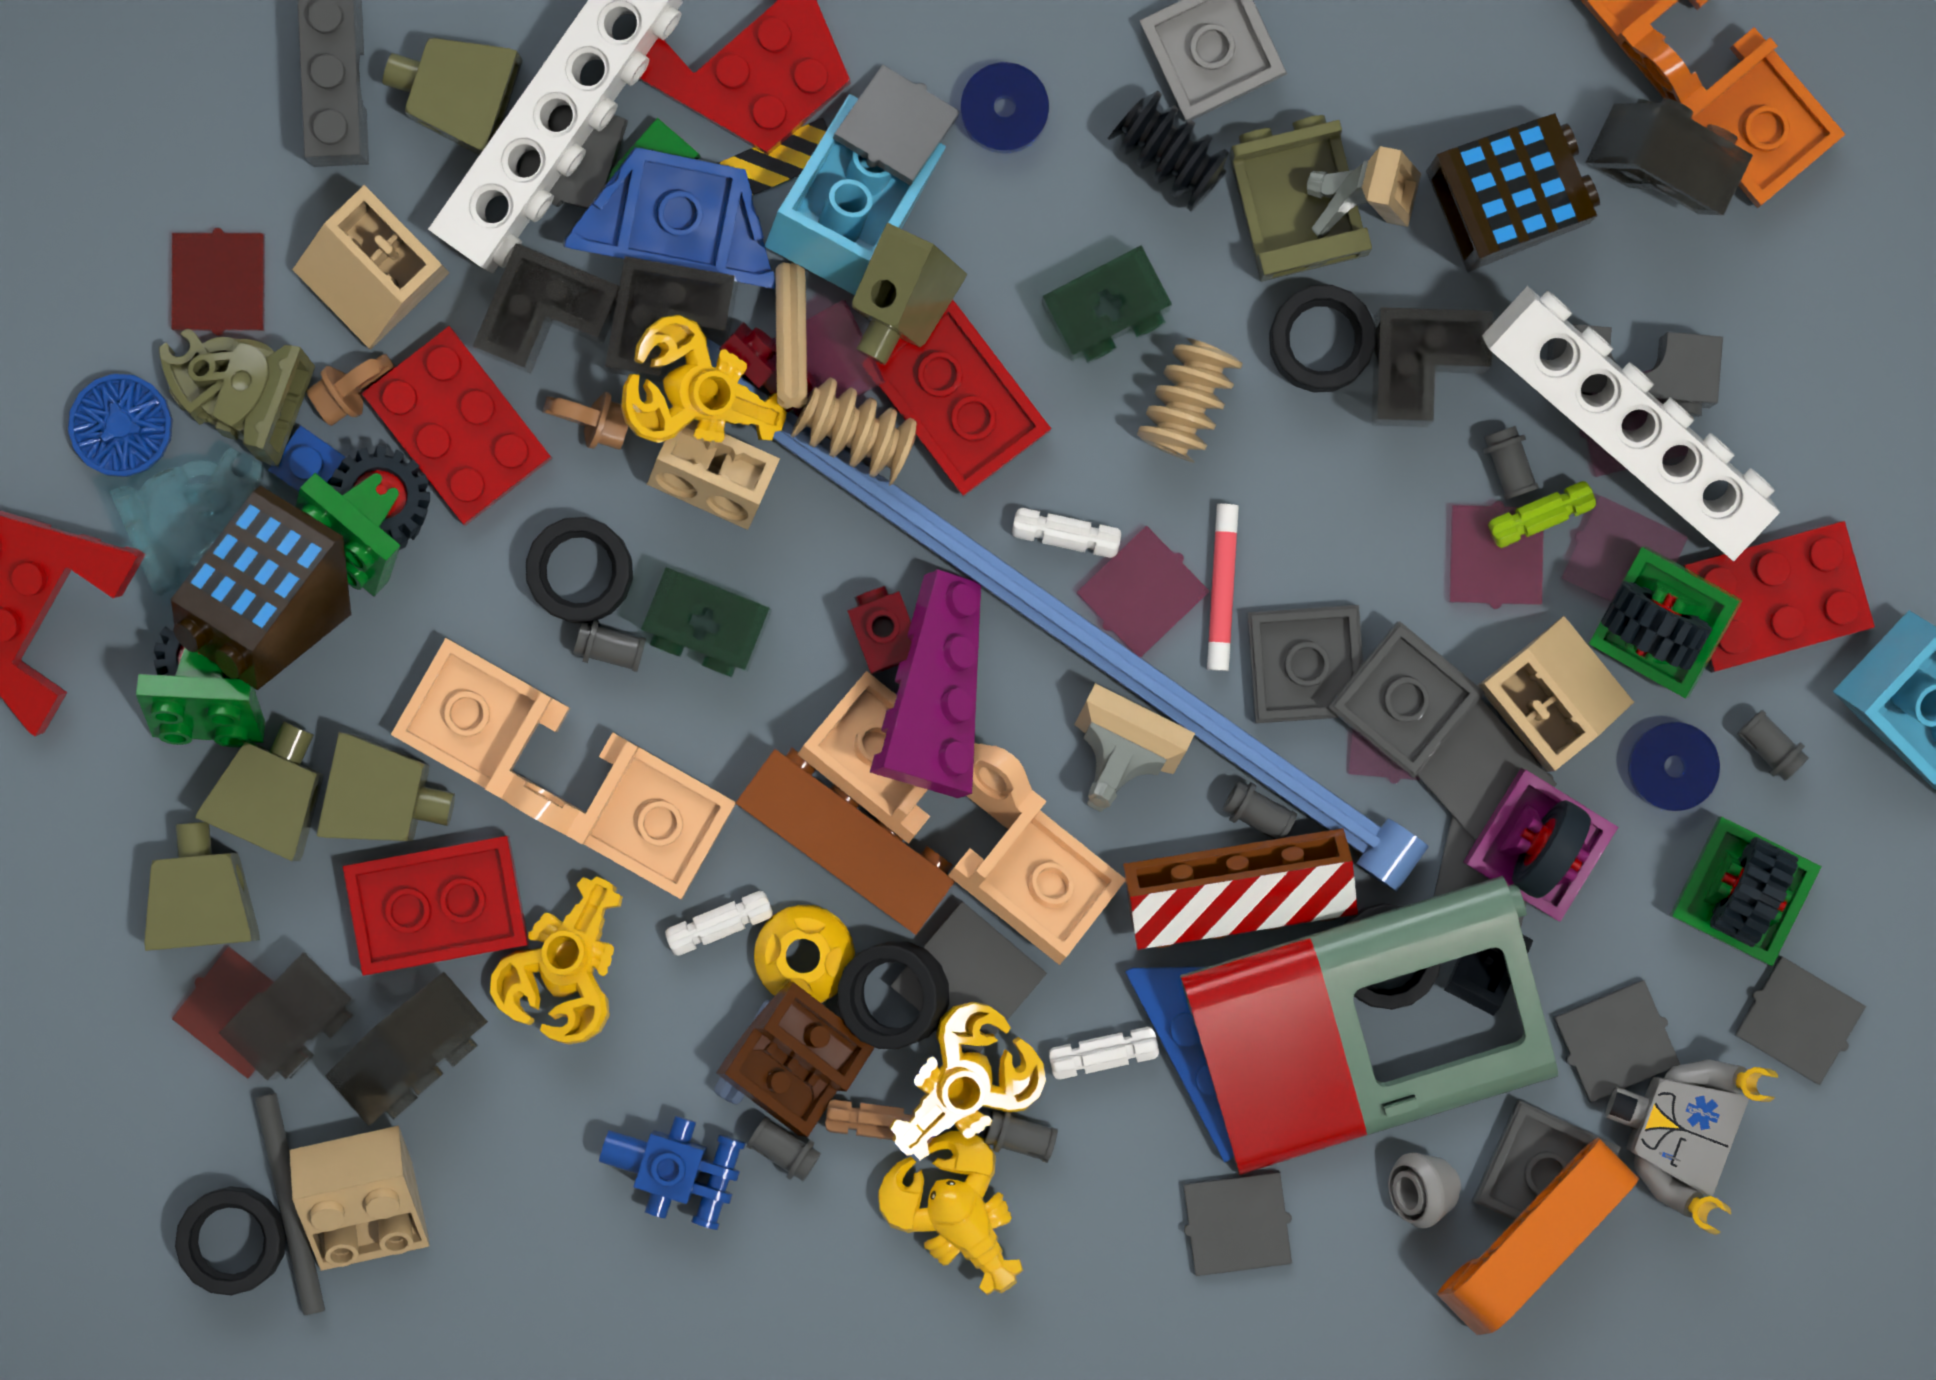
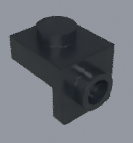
(1482, 978)

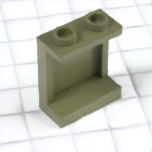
(1275, 202)

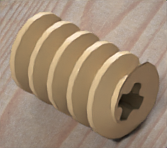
(1188, 398)
(856, 429)

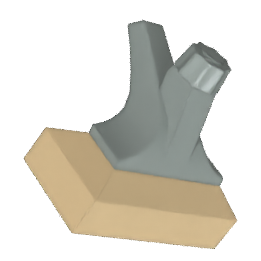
(1384, 182)
(1127, 743)

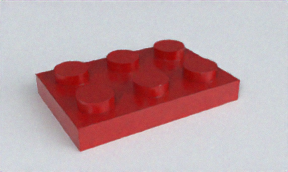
(963, 401)
(457, 425)
(1791, 594)
(435, 905)

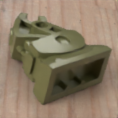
(240, 389)

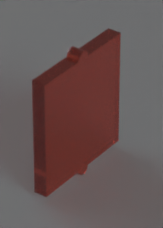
(218, 281)
(217, 1000)

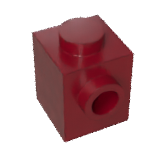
(881, 628)

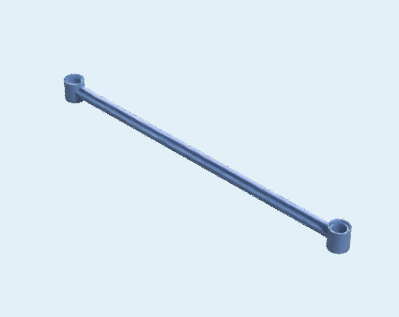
(1386, 851)

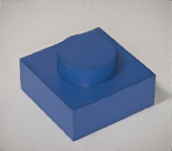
(304, 457)

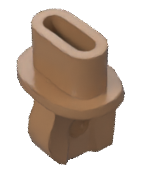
(340, 393)
(602, 422)

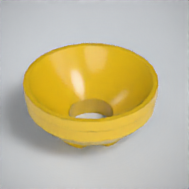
(807, 923)

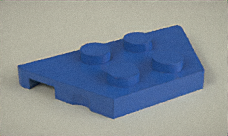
(677, 215)
(1169, 1013)

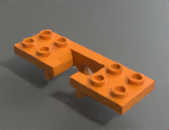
(1754, 100)

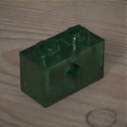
(1124, 279)
(739, 620)

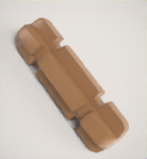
(868, 1120)

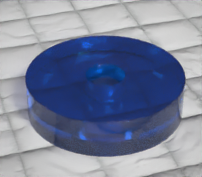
(1008, 82)
(1699, 762)

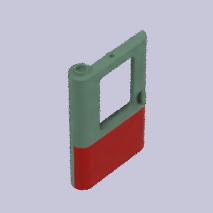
(1290, 1041)

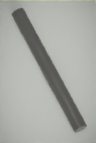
(296, 1237)

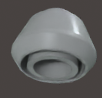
(1423, 1188)

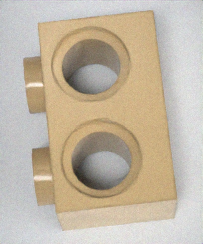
(714, 476)

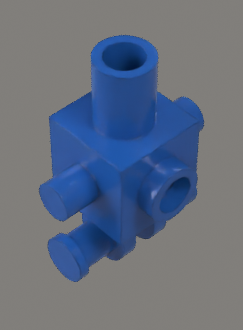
(670, 1167)

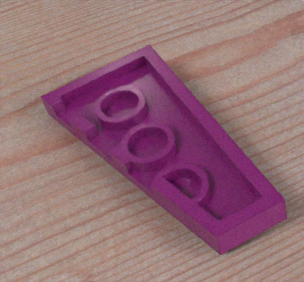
(935, 707)

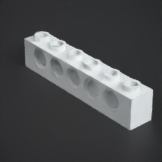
(527, 127)
(1728, 521)

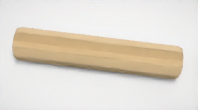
(791, 335)

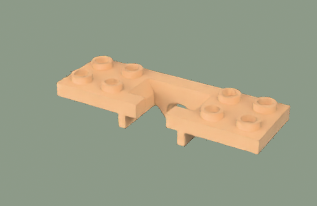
(644, 812)
(1034, 875)

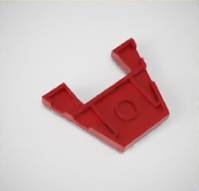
(761, 80)
(32, 572)

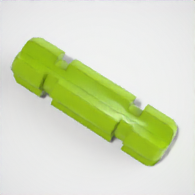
(1542, 514)

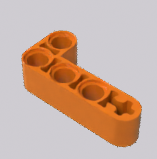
(1539, 1240)

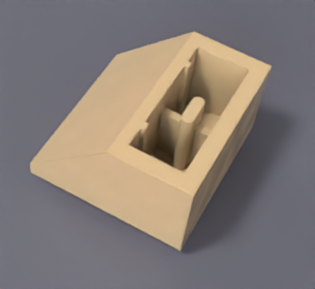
(368, 267)
(1556, 695)
(358, 1198)

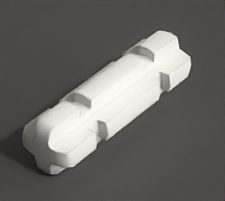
(1066, 532)
(719, 923)
(1103, 1053)

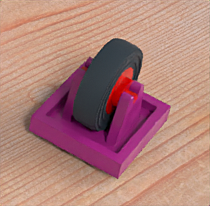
(1541, 844)

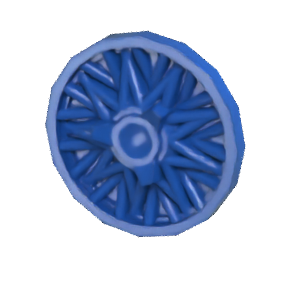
(120, 425)

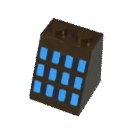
(1512, 190)
(263, 590)

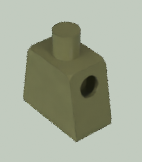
(457, 88)
(904, 292)
(267, 794)
(378, 794)
(198, 896)

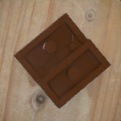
(795, 1059)

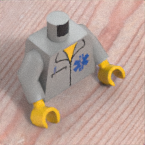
(1687, 1131)

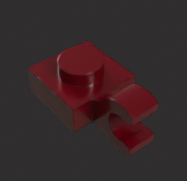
(760, 355)

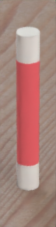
(1222, 587)

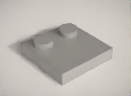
(1212, 52)

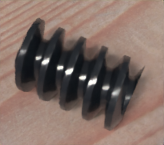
(1171, 149)

